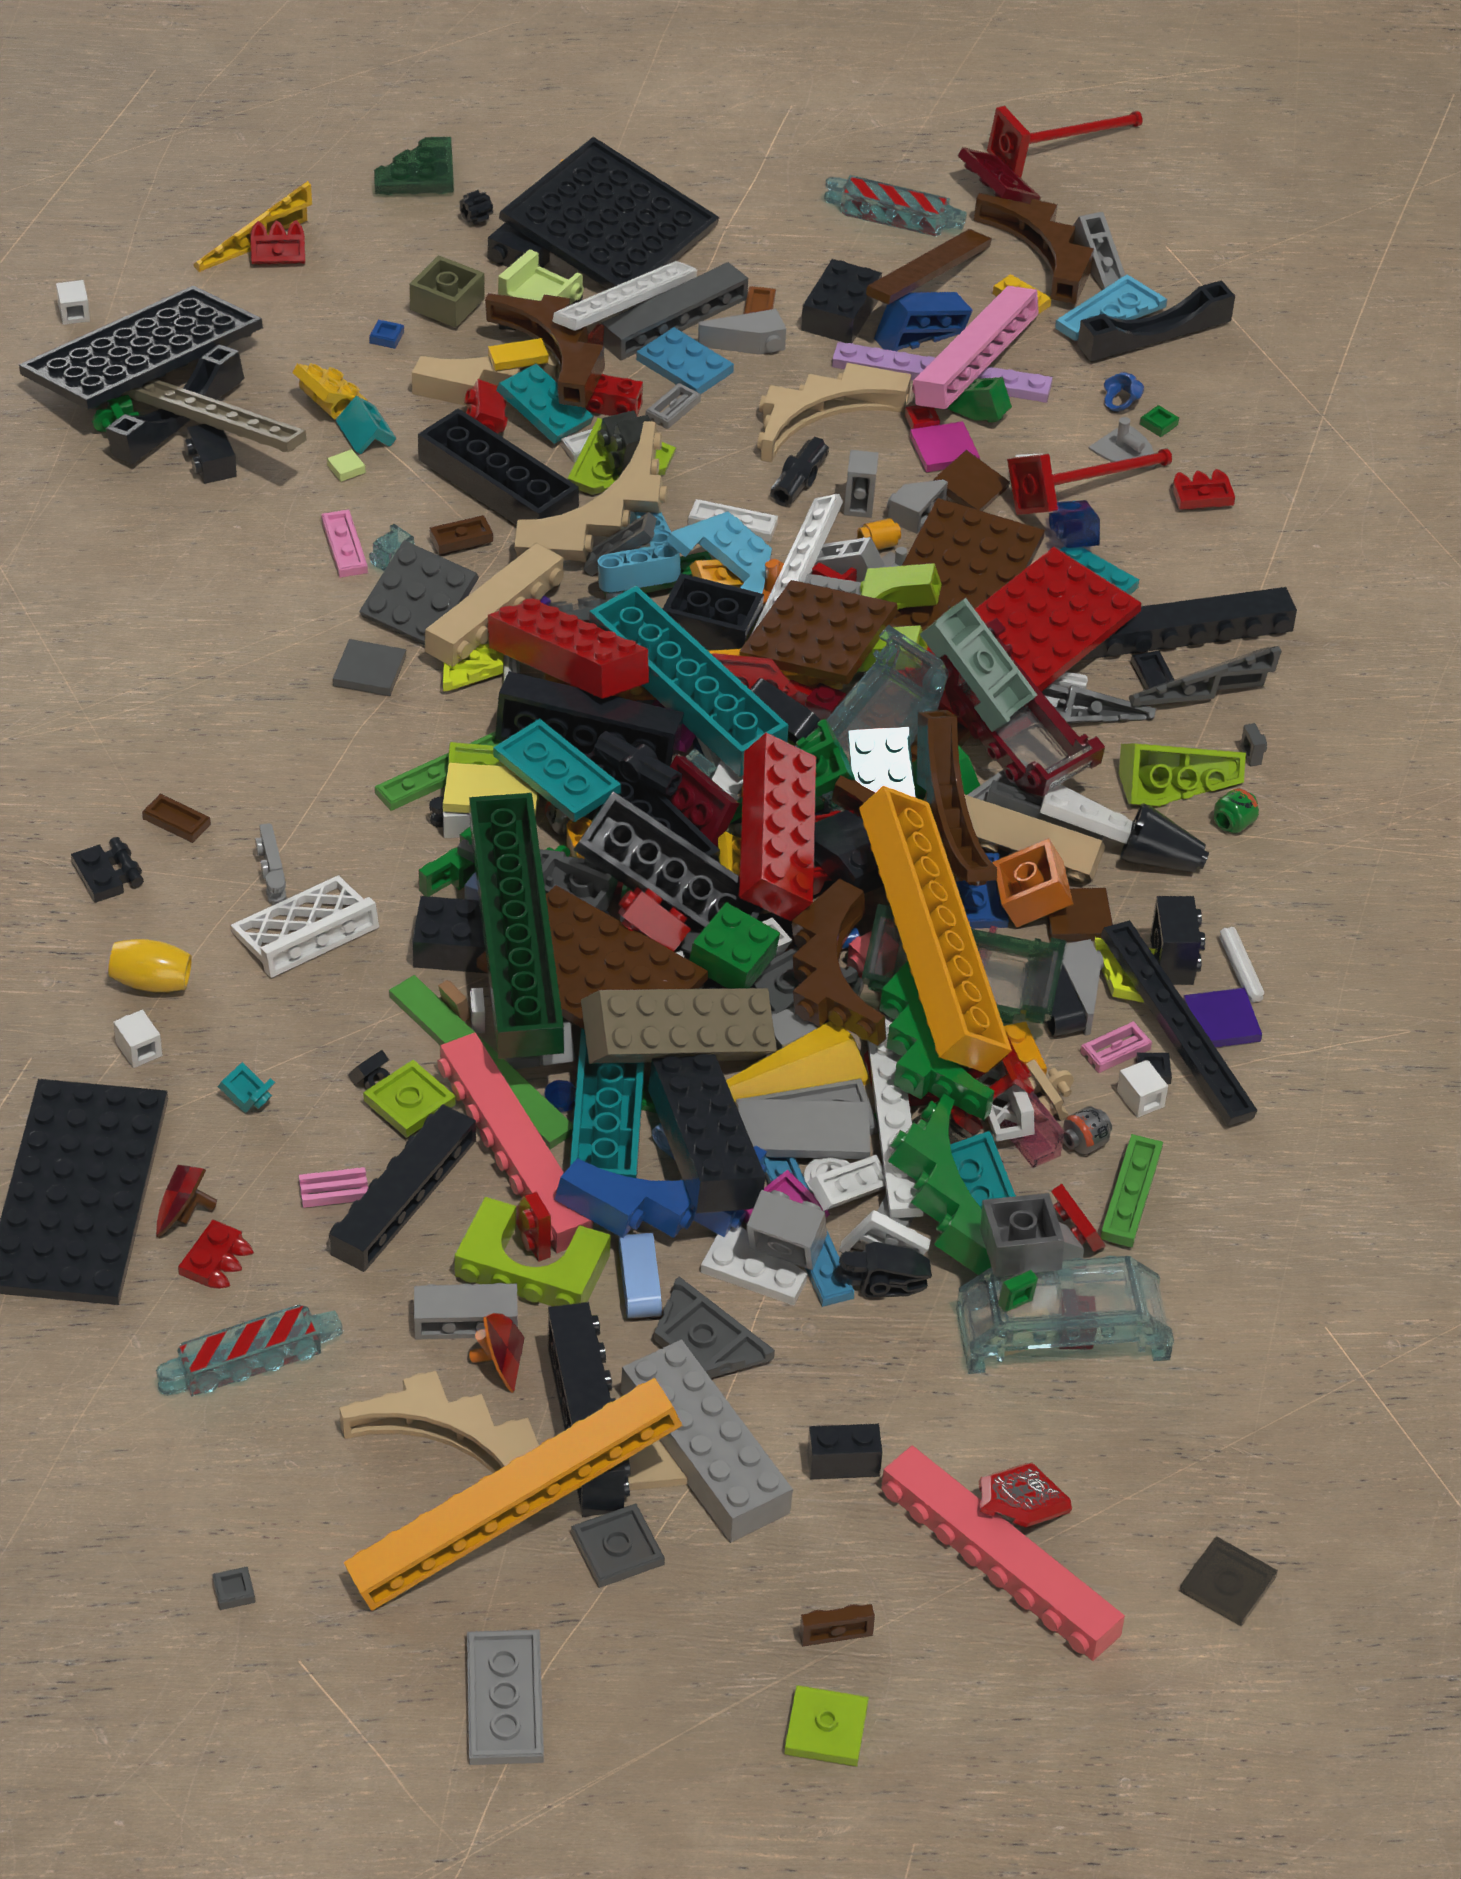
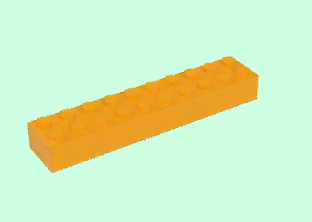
(934, 930)

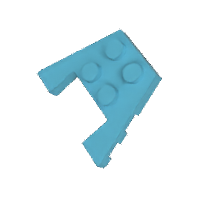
(730, 544)

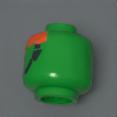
(1236, 810)

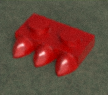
(277, 246)
(1203, 491)
(1082, 1228)
(213, 1254)

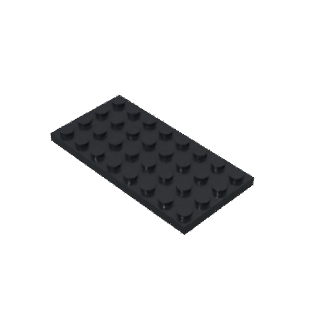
(140, 347)
(78, 1190)

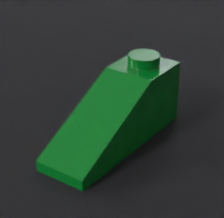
(983, 400)

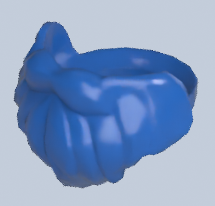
(1126, 382)

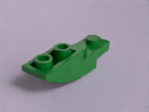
(447, 870)

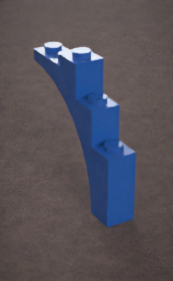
(626, 1201)

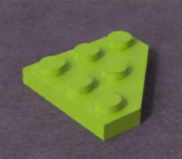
(592, 468)

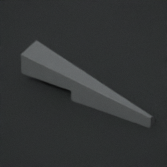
(1239, 672)
(1084, 705)
(569, 873)

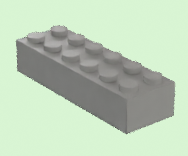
(714, 1445)

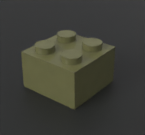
(447, 291)

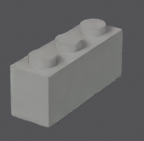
(460, 1309)

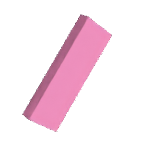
(344, 543)

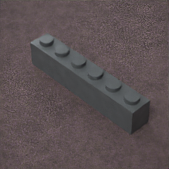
(675, 308)

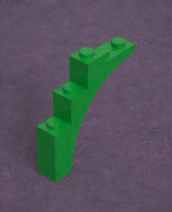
(920, 1066)
(927, 1157)

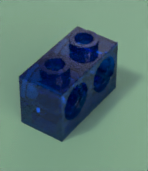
(1075, 524)

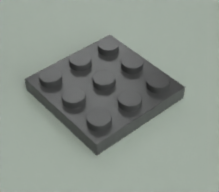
(417, 591)

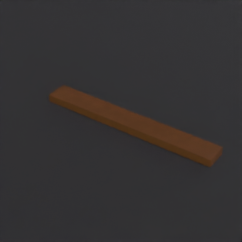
(928, 266)

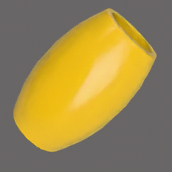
(150, 965)

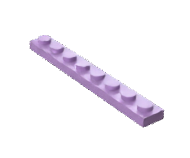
(1018, 384)

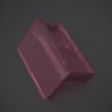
(1048, 1136)

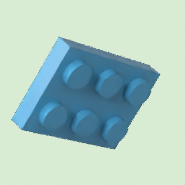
(684, 361)

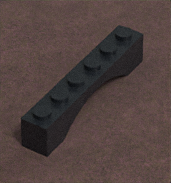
(1203, 308)
(213, 376)

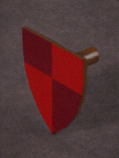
(182, 1197)

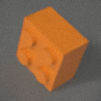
(1033, 883)

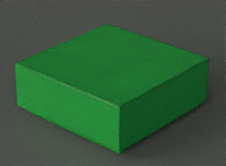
(1159, 421)
(1018, 1291)

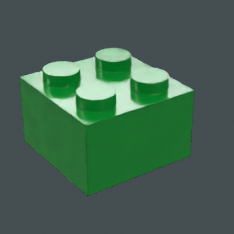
(735, 948)

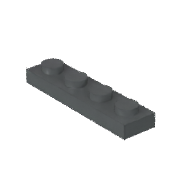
(1027, 804)

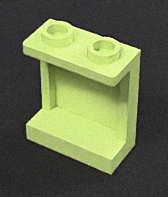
(531, 281)

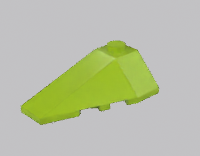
(1172, 773)

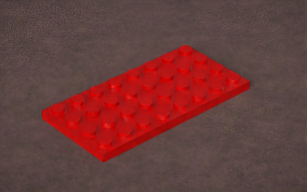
(1054, 616)

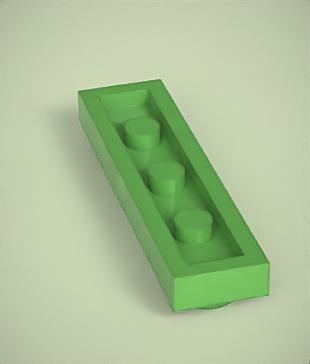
(1131, 1190)

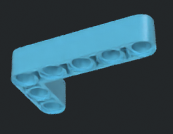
(644, 566)

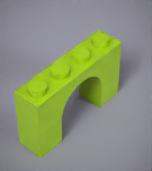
(908, 588)
(564, 1282)

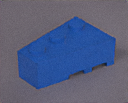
(922, 318)

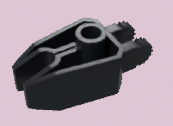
(884, 1270)

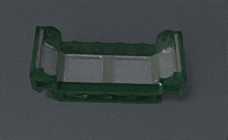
(1019, 970)

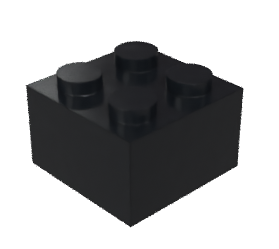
(1177, 937)

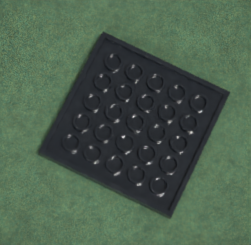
(608, 216)

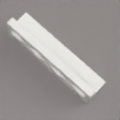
(1018, 1103)

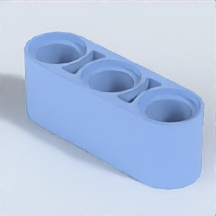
(640, 1275)

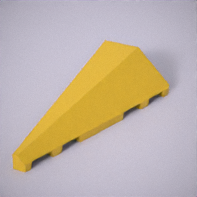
(286, 210)
(813, 1060)

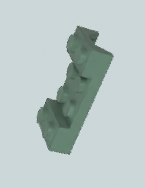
(981, 663)

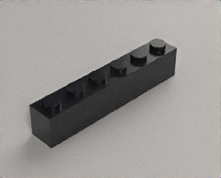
(402, 1187)

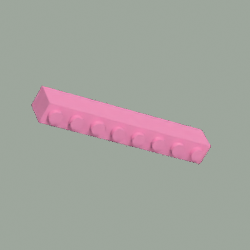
(975, 347)

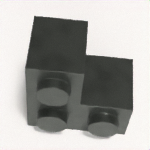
(621, 437)

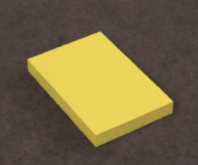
(480, 780)

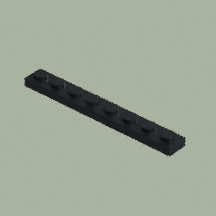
(1179, 1023)

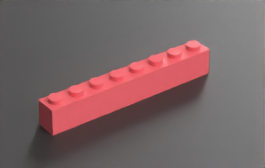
(508, 1131)
(1002, 1553)

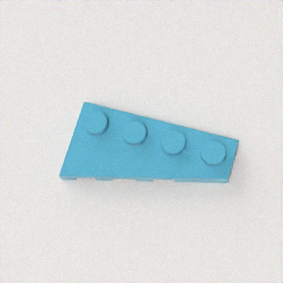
(1121, 300)

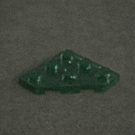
(418, 171)

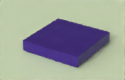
(1225, 1016)

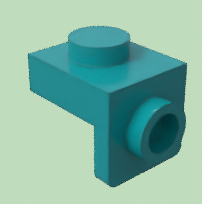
(246, 1088)

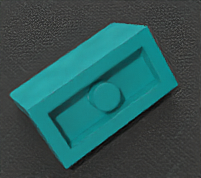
(364, 423)

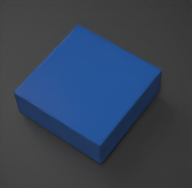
(386, 334)

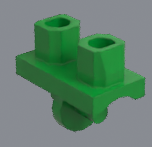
(114, 410)

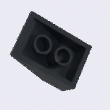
(846, 851)

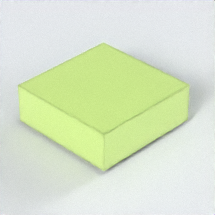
(346, 465)

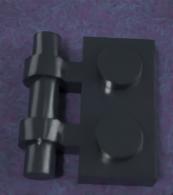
(97, 869)

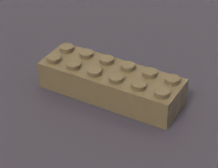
(678, 1023)

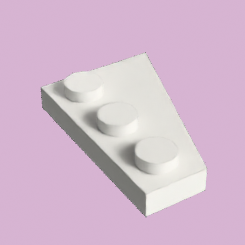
(1082, 812)
(738, 1264)

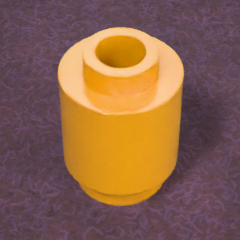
(883, 533)

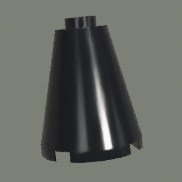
(1162, 843)

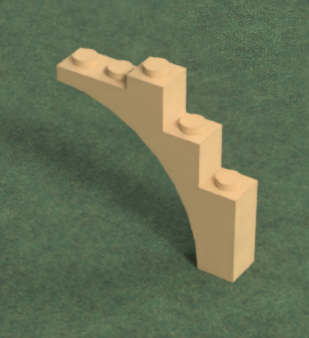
(452, 378)
(820, 397)
(635, 491)
(425, 1412)

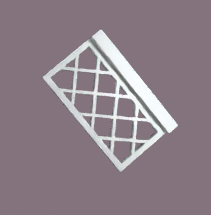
(311, 937)

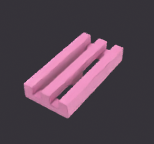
(1119, 1050)
(333, 1183)

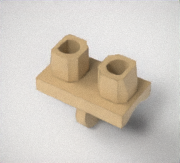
(1051, 1088)

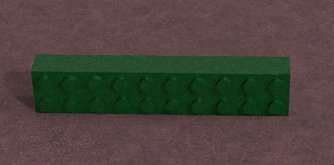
(516, 926)

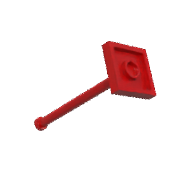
(1011, 139)
(1035, 484)

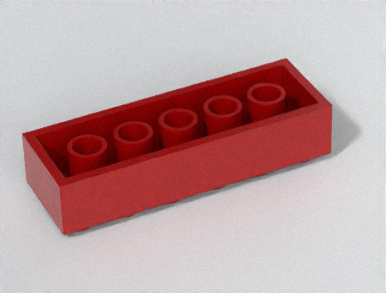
(568, 648)
(778, 827)

